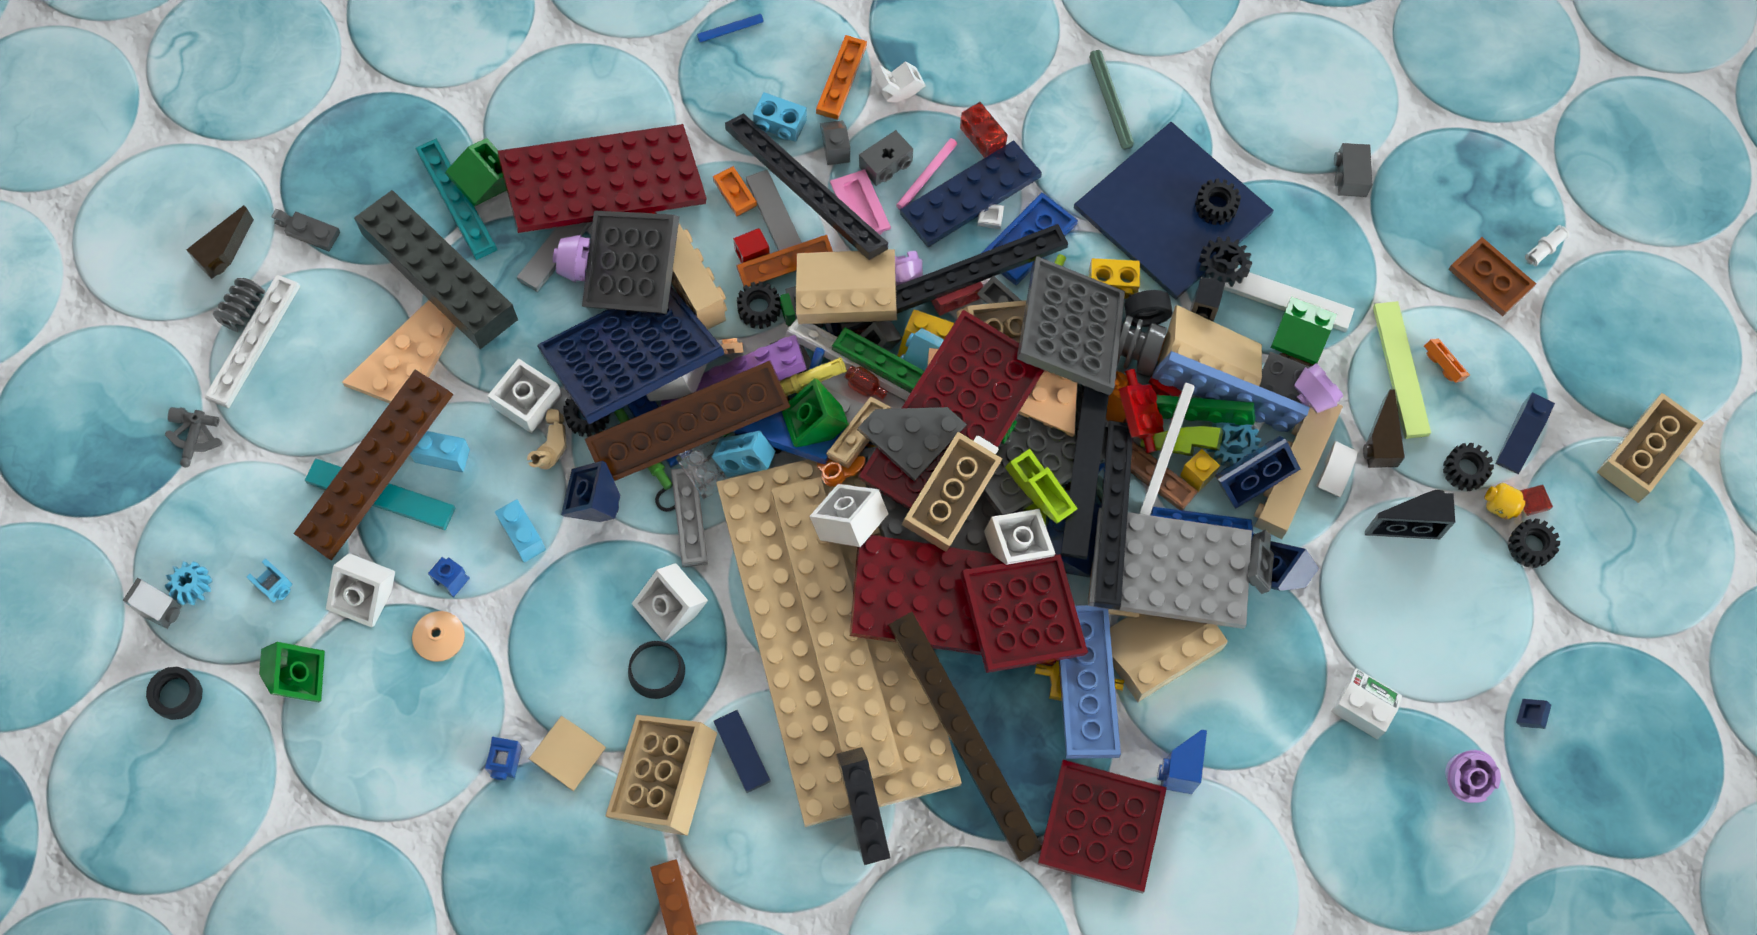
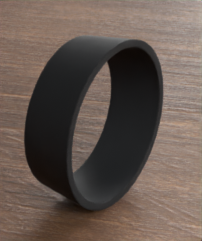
(664, 691)

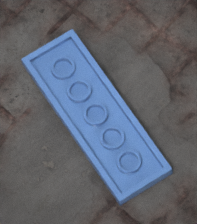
(1214, 384)
(1090, 692)

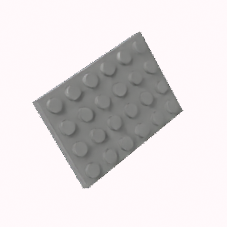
(1183, 570)

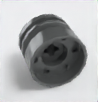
(1141, 345)

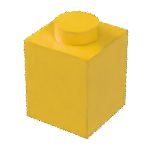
(1199, 470)

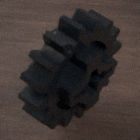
(1226, 260)

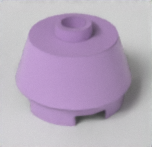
(572, 257)
(908, 267)
(1317, 389)
(1472, 776)

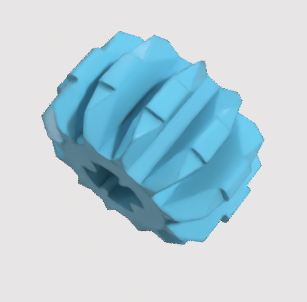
(188, 583)

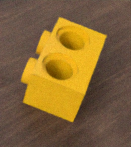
(1114, 271)

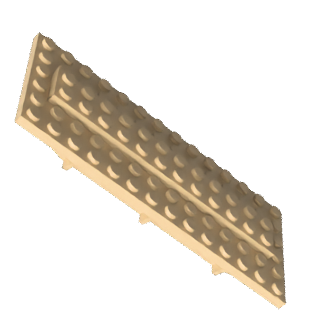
(823, 683)

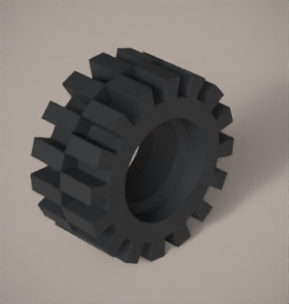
(1221, 190)
(758, 292)
(579, 425)
(1459, 476)
(1545, 534)

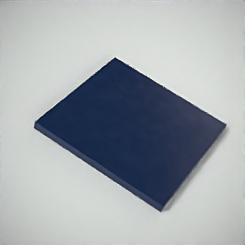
(1151, 207)
(627, 355)

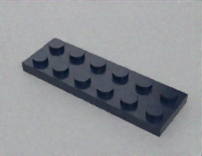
(970, 192)

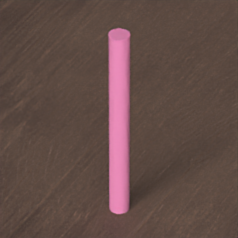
(927, 173)

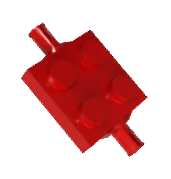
(1141, 410)

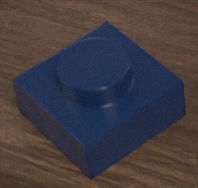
(1533, 713)

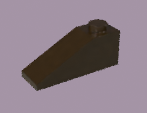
(219, 246)
(1385, 442)

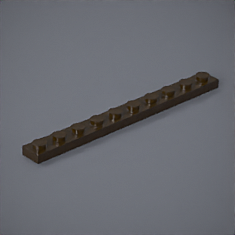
(965, 737)

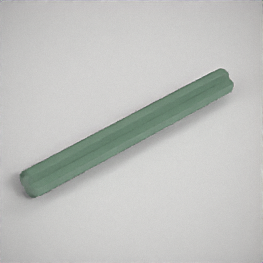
(1111, 99)

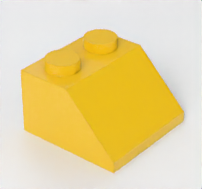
(926, 321)

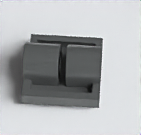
(1280, 375)

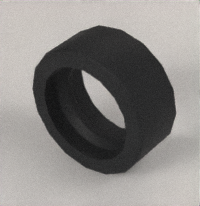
(1149, 306)
(160, 679)

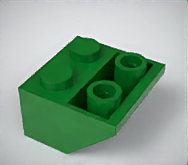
(478, 172)

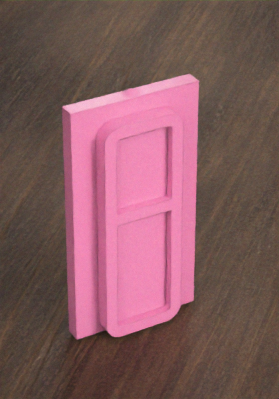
(860, 197)

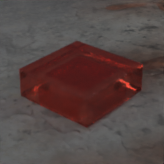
(1536, 500)

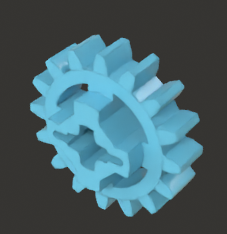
(1238, 448)

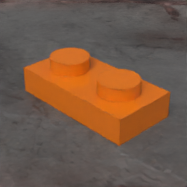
(734, 191)
(1452, 368)

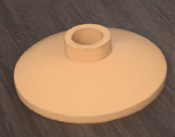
(443, 646)

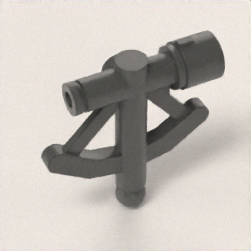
(195, 422)

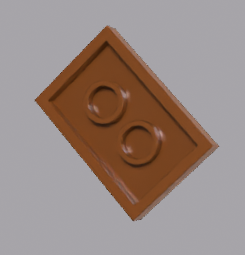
(1492, 276)

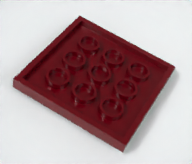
(1023, 613)
(1102, 826)

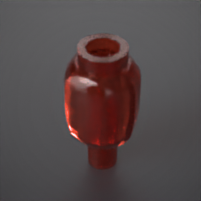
(864, 382)

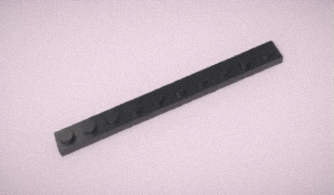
(807, 186)
(974, 270)

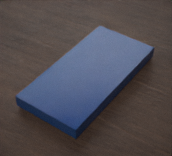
(1036, 217)
(777, 434)

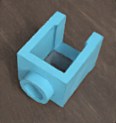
(272, 582)

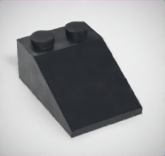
(1421, 517)

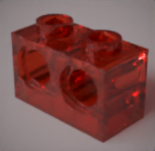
(982, 129)

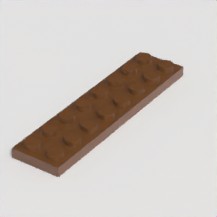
(689, 421)
(373, 464)

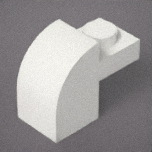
(900, 83)

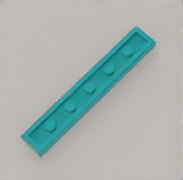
(459, 206)
(392, 499)

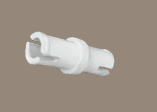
(1547, 245)

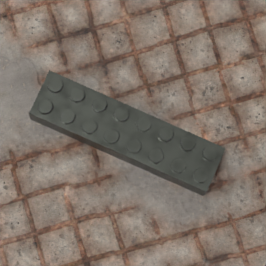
(436, 269)

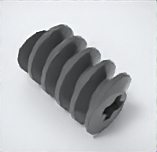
(237, 302)

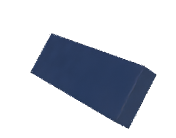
(742, 751)

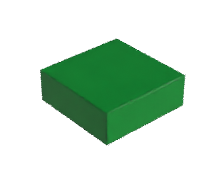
(787, 309)

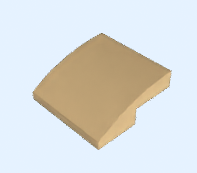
(567, 753)

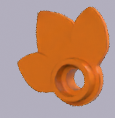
(835, 474)

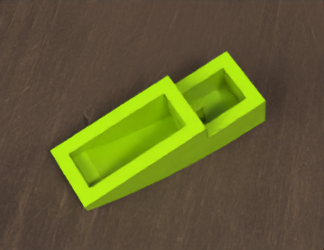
(1190, 438)
(1041, 486)

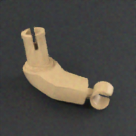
(551, 451)

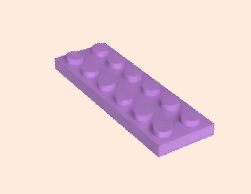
(784, 355)

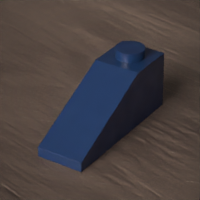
(1524, 432)

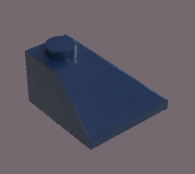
(591, 494)
(1291, 567)

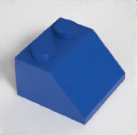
(1184, 765)

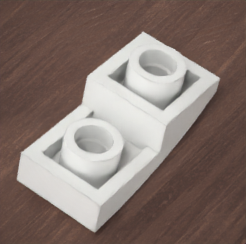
(1337, 469)

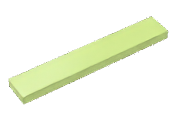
(1401, 370)

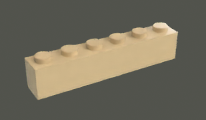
(1307, 447)

